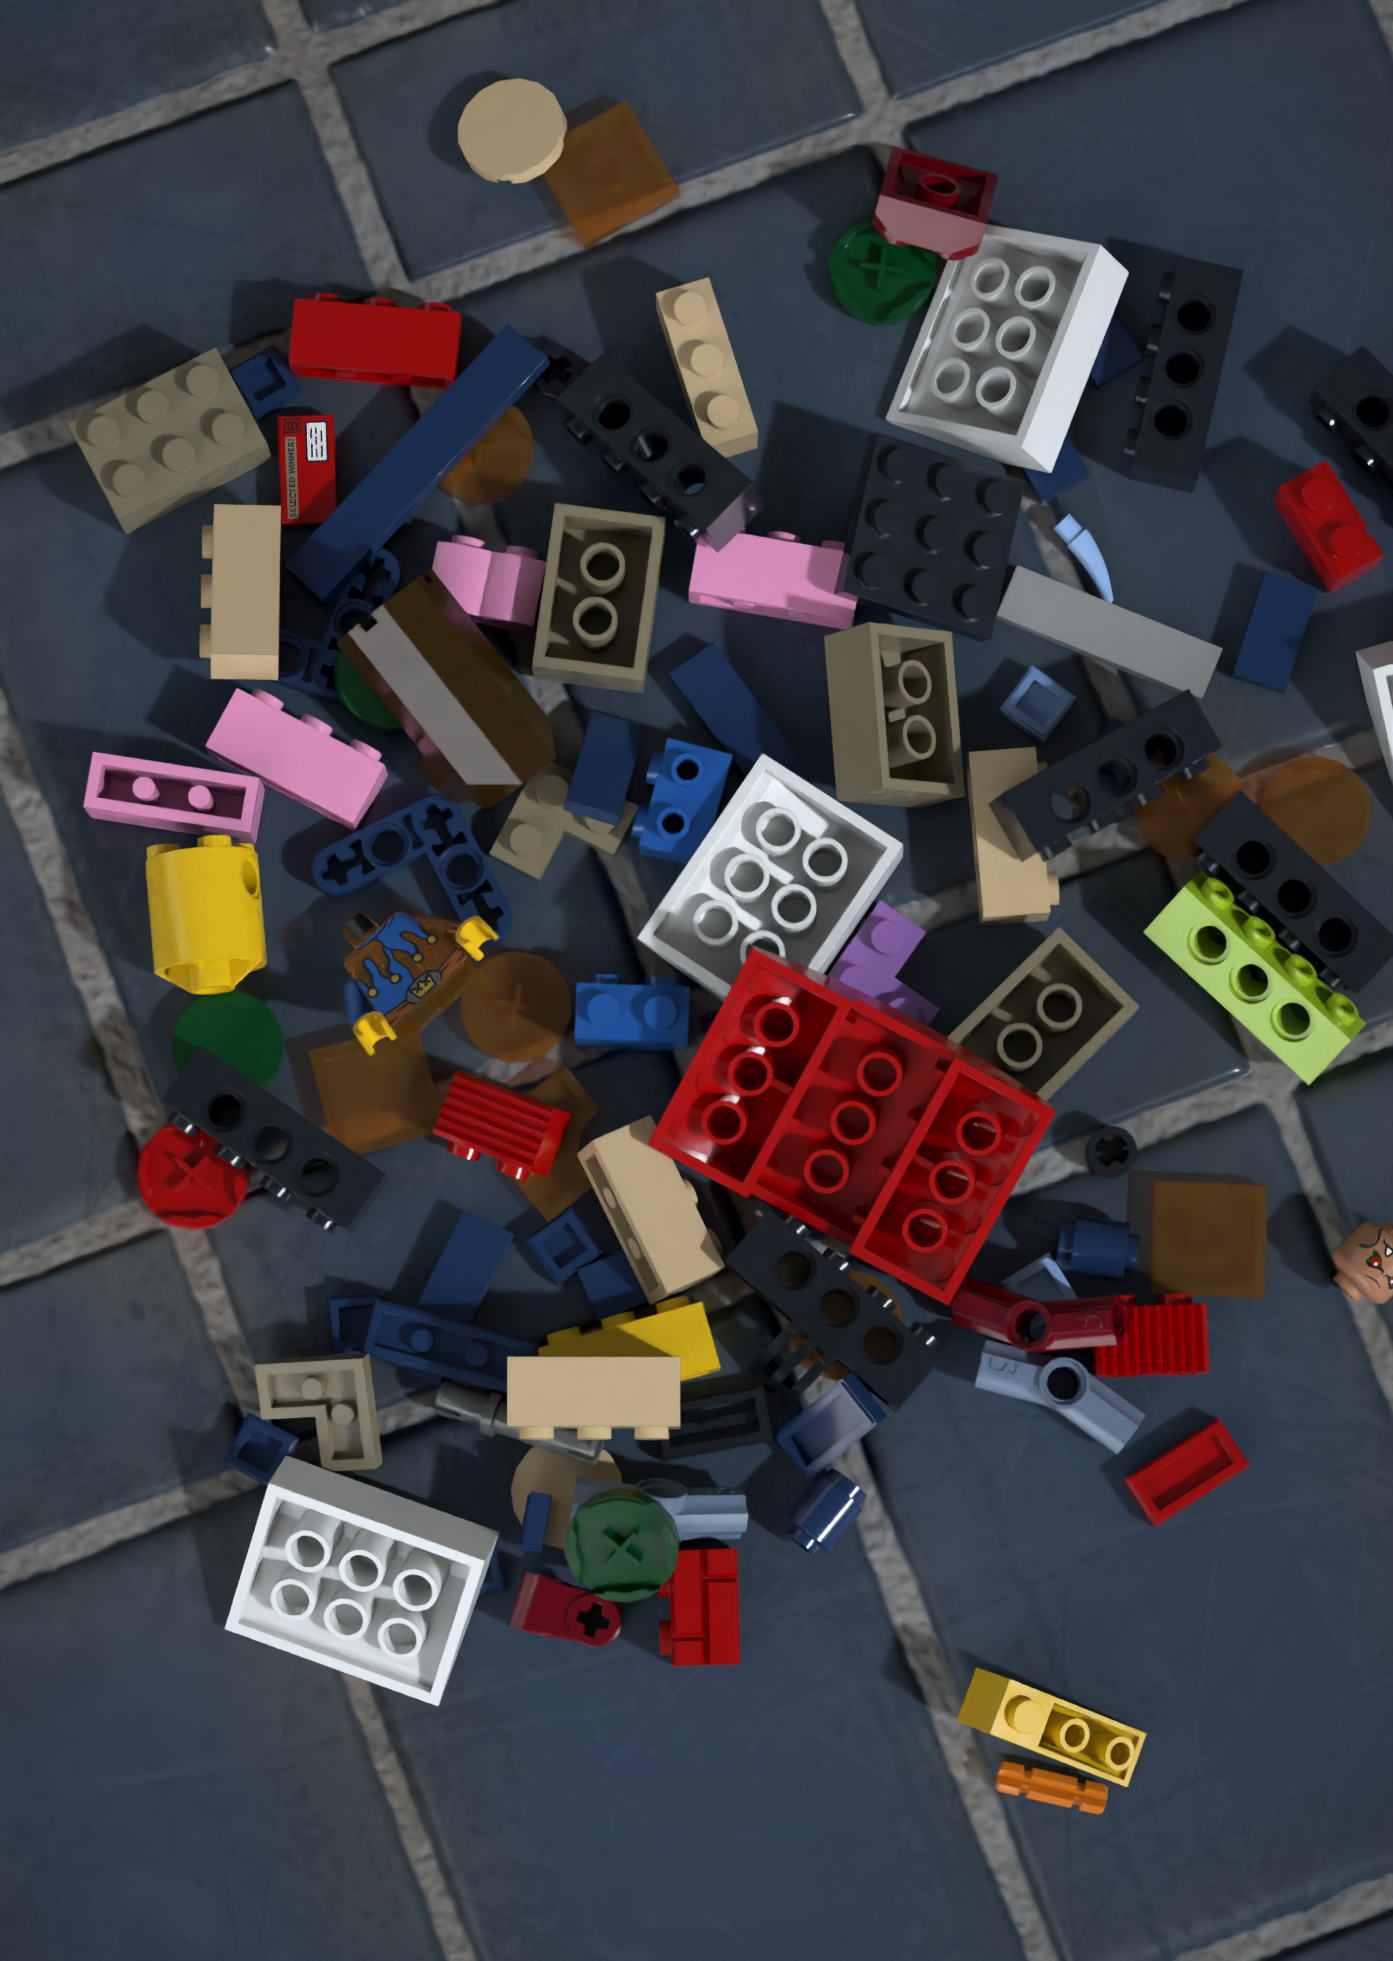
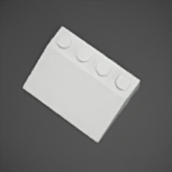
(1010, 346)
(775, 875)
(360, 1579)

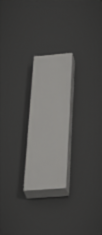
(1108, 633)

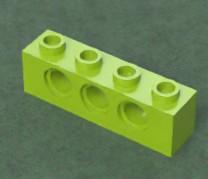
(1226, 976)

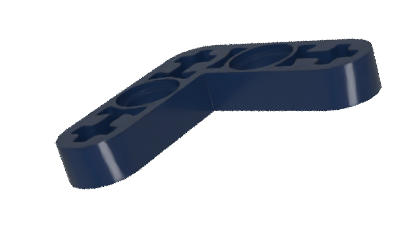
(318, 656)
(417, 846)

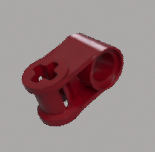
(556, 1609)

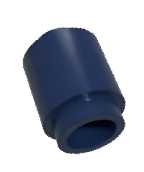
(1097, 1246)
(825, 1512)

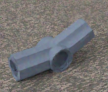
(1092, 1408)
(697, 1511)

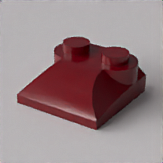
(934, 204)

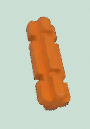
(1051, 1787)

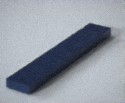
(417, 464)

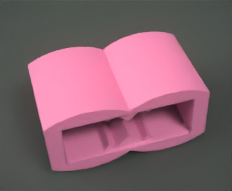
(493, 586)

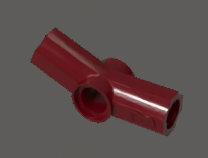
(1069, 1322)

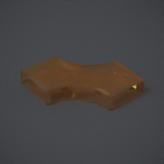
(566, 1178)

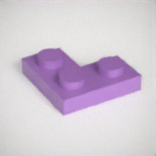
(877, 958)

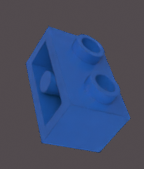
(683, 802)
(632, 1015)

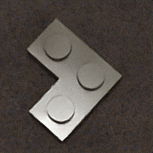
(540, 823)
(334, 1392)

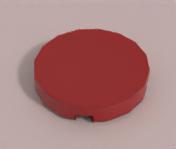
(188, 1181)

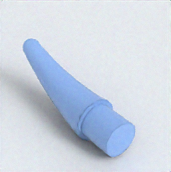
(1087, 552)

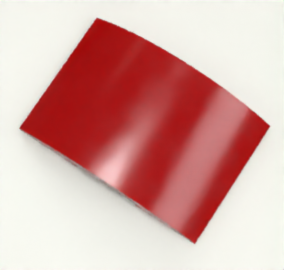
(854, 1121)

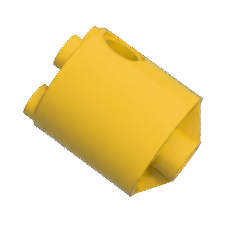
(205, 913)

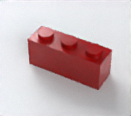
(375, 342)

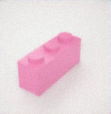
(773, 579)
(298, 757)
(174, 797)

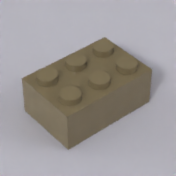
(170, 440)
(599, 598)
(894, 715)
(1047, 1016)

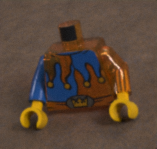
(407, 972)

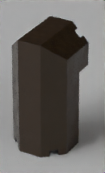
(451, 694)

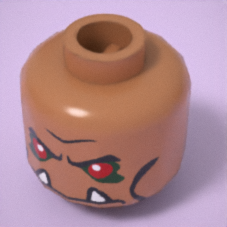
(1366, 1262)

